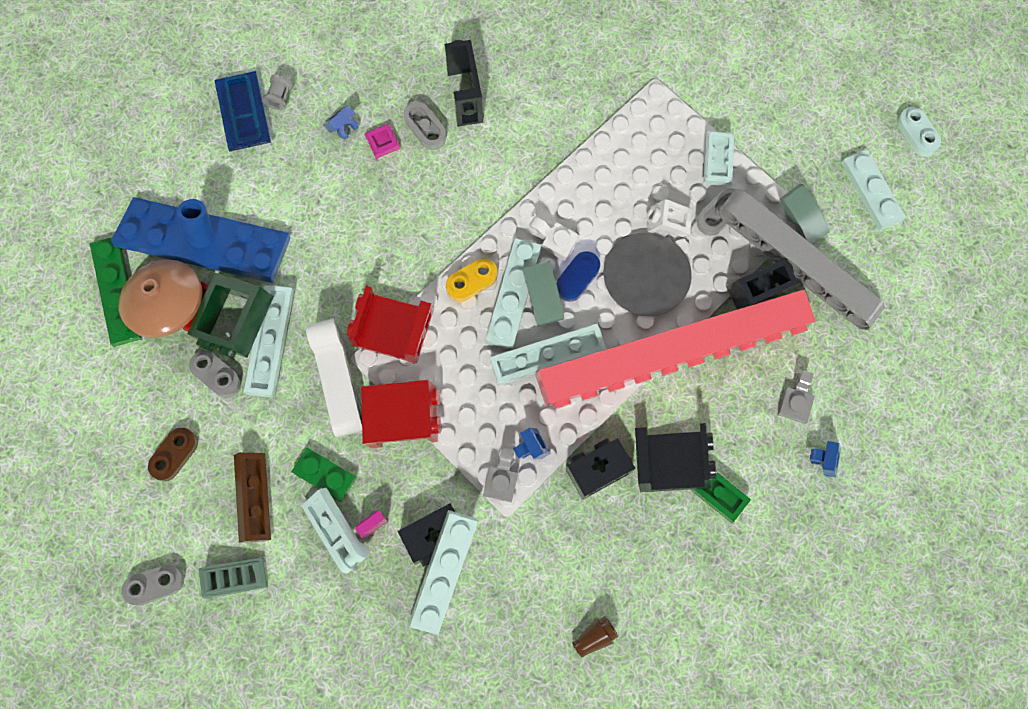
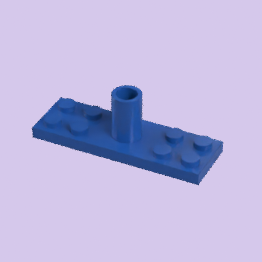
(201, 239)

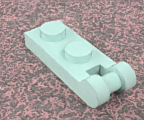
(334, 530)

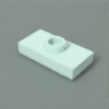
(719, 158)

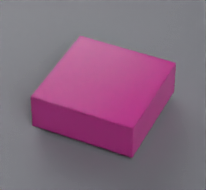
(382, 141)
(371, 524)

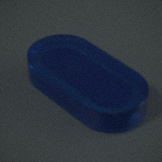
(578, 276)

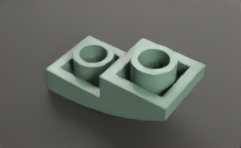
(805, 213)
(543, 293)

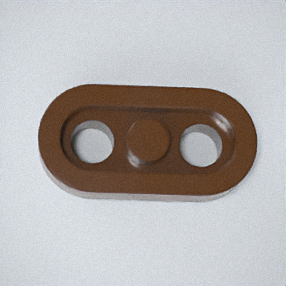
(174, 455)

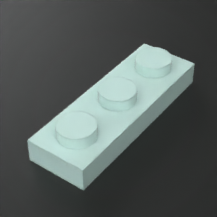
(873, 190)

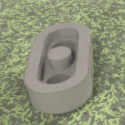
(425, 127)
(710, 212)
(214, 373)
(152, 586)

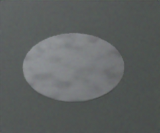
(647, 274)

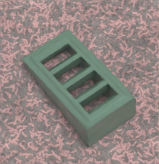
(206, 578)

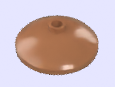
(166, 307)

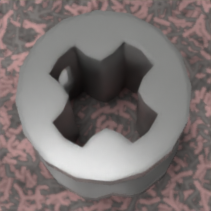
(277, 92)

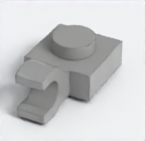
(796, 402)
(500, 480)

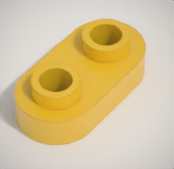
(472, 279)

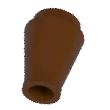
(595, 637)

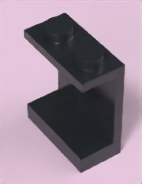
(467, 102)
(674, 460)

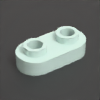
(917, 131)

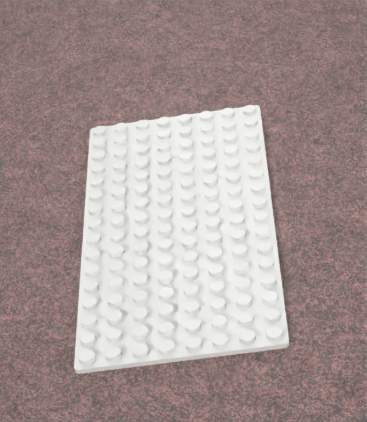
(603, 194)

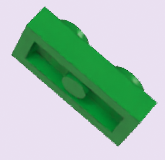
(324, 474)
(724, 498)

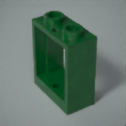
(249, 321)

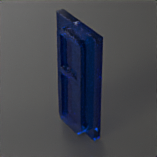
(242, 111)

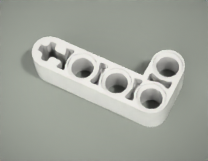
(335, 377)

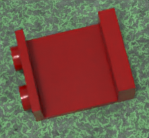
(389, 326)
(400, 412)

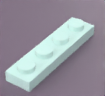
(512, 295)
(269, 344)
(531, 358)
(443, 572)

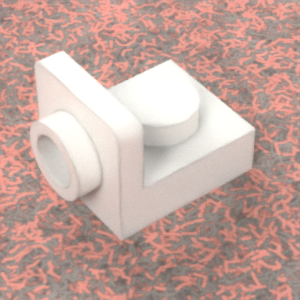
(670, 218)

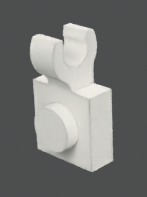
(557, 239)

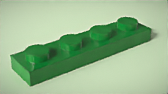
(111, 278)

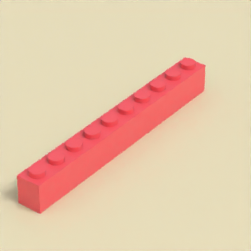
(674, 348)

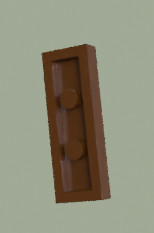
(252, 497)

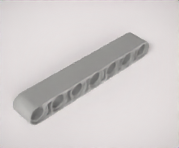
(806, 261)

